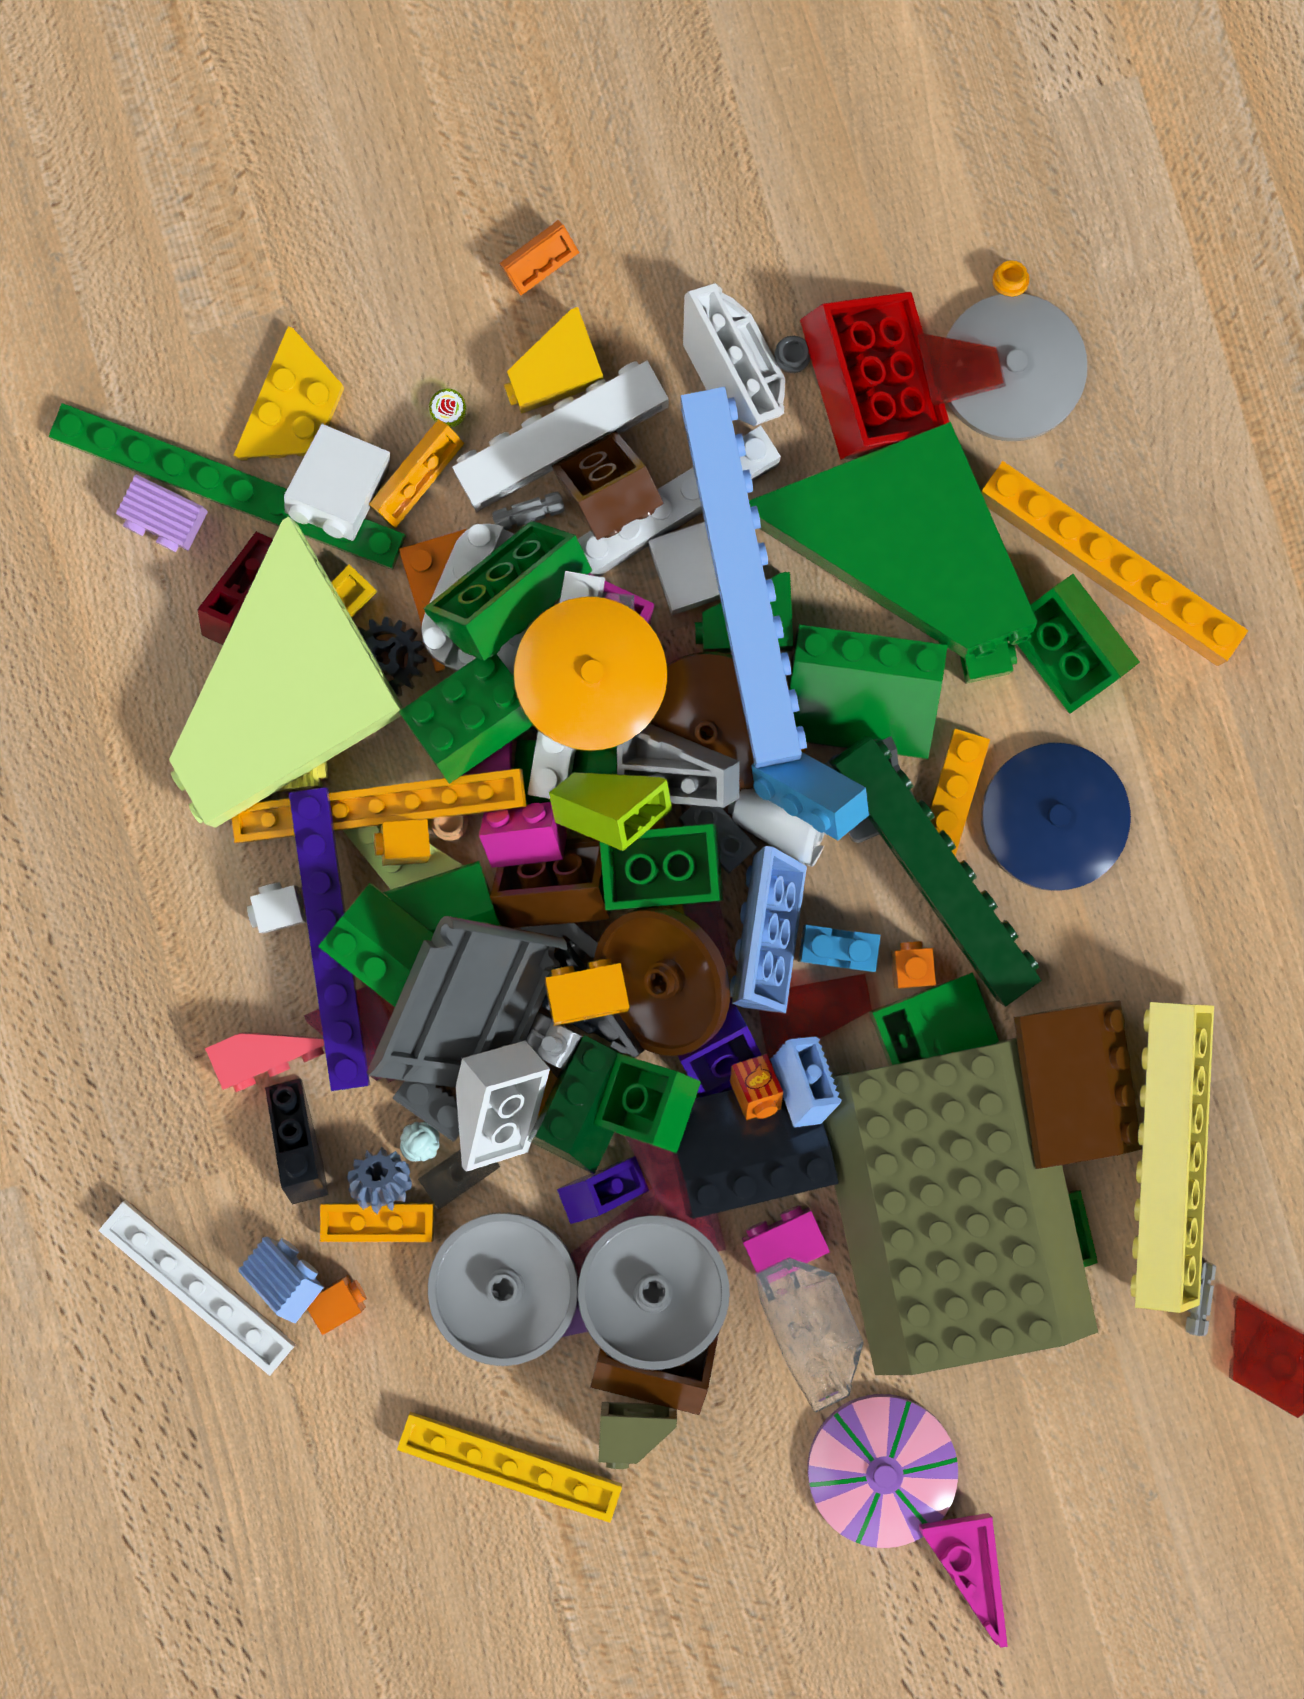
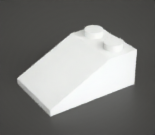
(498, 1103)

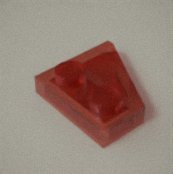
(959, 368)

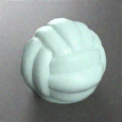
(419, 1142)

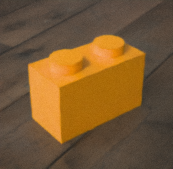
(586, 992)

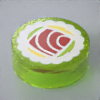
(448, 407)

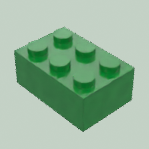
(467, 716)
(663, 869)

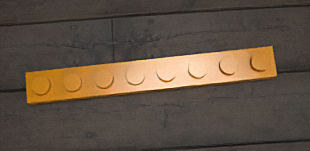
(391, 803)

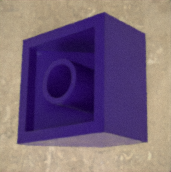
(714, 1059)

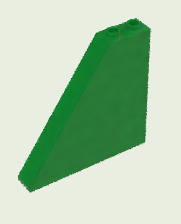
(911, 538)

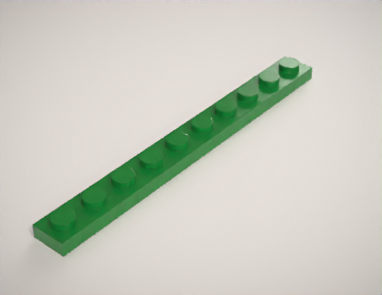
(209, 480)

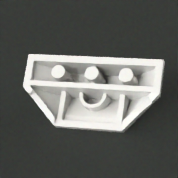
(732, 354)

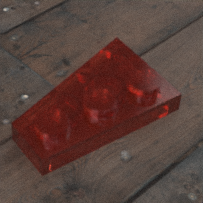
(815, 1010)

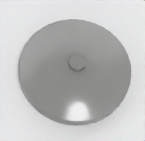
(1040, 364)
(503, 1289)
(653, 1292)

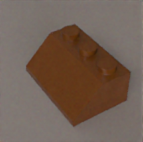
(552, 890)
(676, 1387)

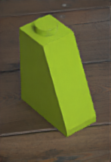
(610, 806)

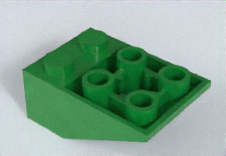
(934, 1022)

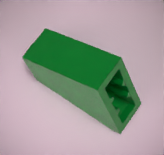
(713, 630)

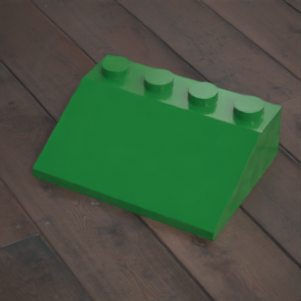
(866, 687)

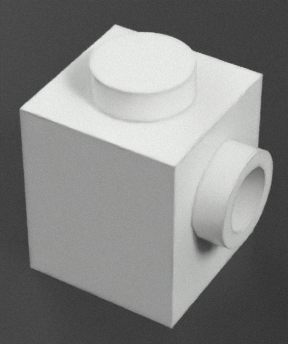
(276, 908)

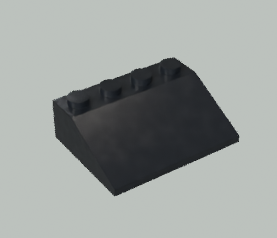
(745, 1162)

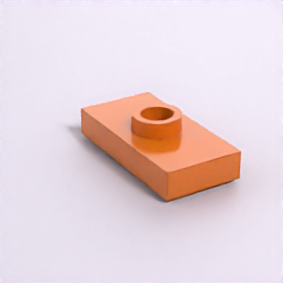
(539, 257)

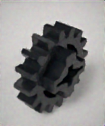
(397, 648)

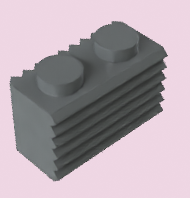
(432, 1105)

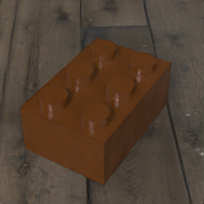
(608, 485)

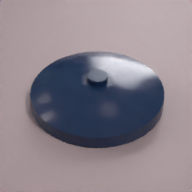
(1055, 816)

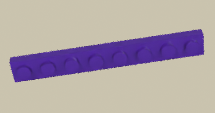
(323, 910)

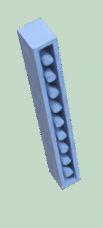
(741, 578)

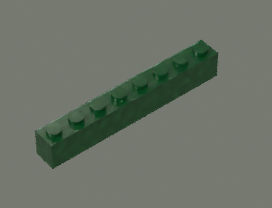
(937, 872)

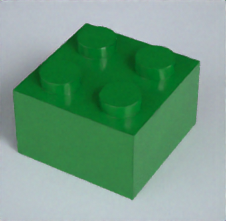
(647, 1102)

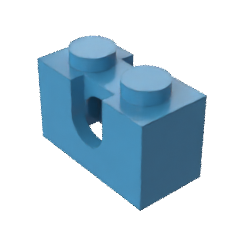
(854, 947)

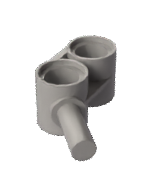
(551, 1042)

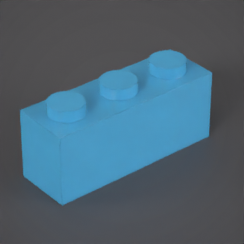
(813, 794)

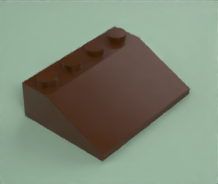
(1077, 1083)

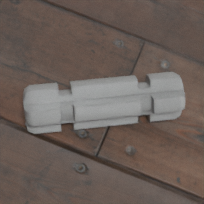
(529, 510)
(1197, 1322)

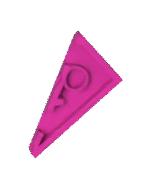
(970, 1558)

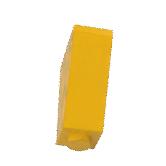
(554, 366)

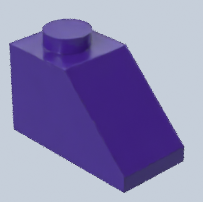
(602, 1191)

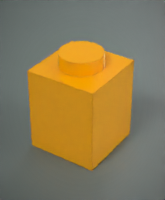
(403, 842)

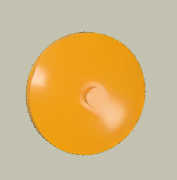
(590, 673)

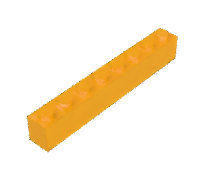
(1112, 565)

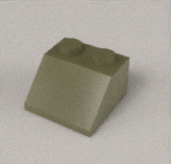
(632, 1431)

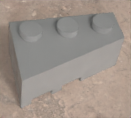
(692, 771)

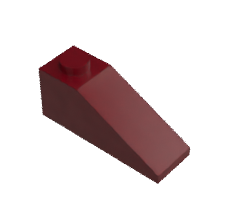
(226, 598)

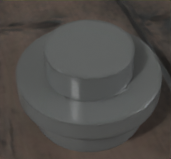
(792, 354)

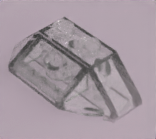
(811, 1329)

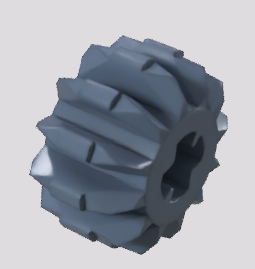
(392, 1185)

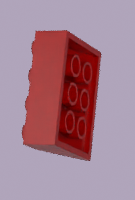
(871, 372)

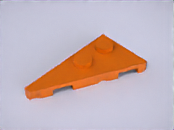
(424, 567)

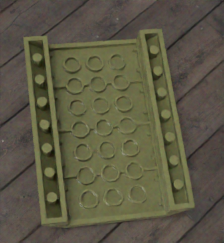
(948, 1219)

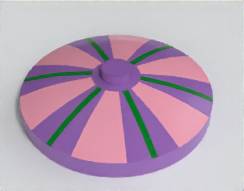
(882, 1470)

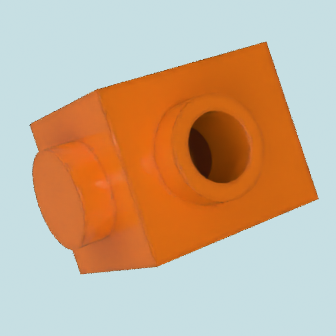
(913, 965)

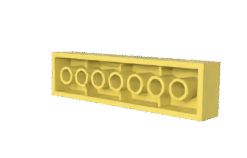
(1173, 1156)

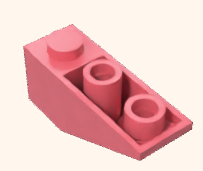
(251, 1054)

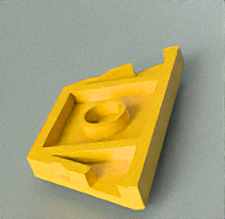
(292, 403)

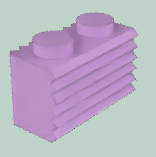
(161, 513)

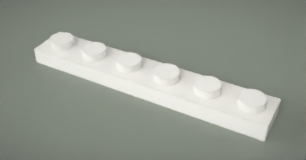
(551, 760)
(197, 1287)

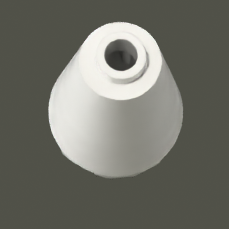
(777, 827)

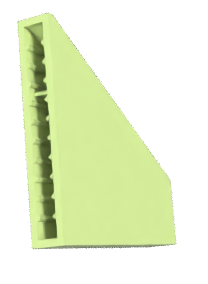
(283, 689)

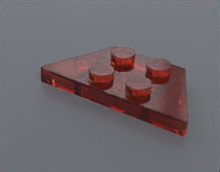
(1267, 1357)

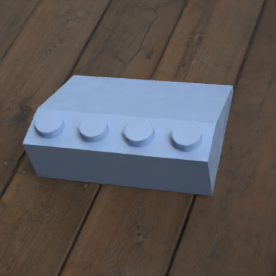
(768, 932)

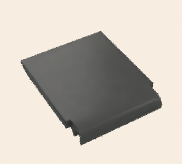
(463, 997)

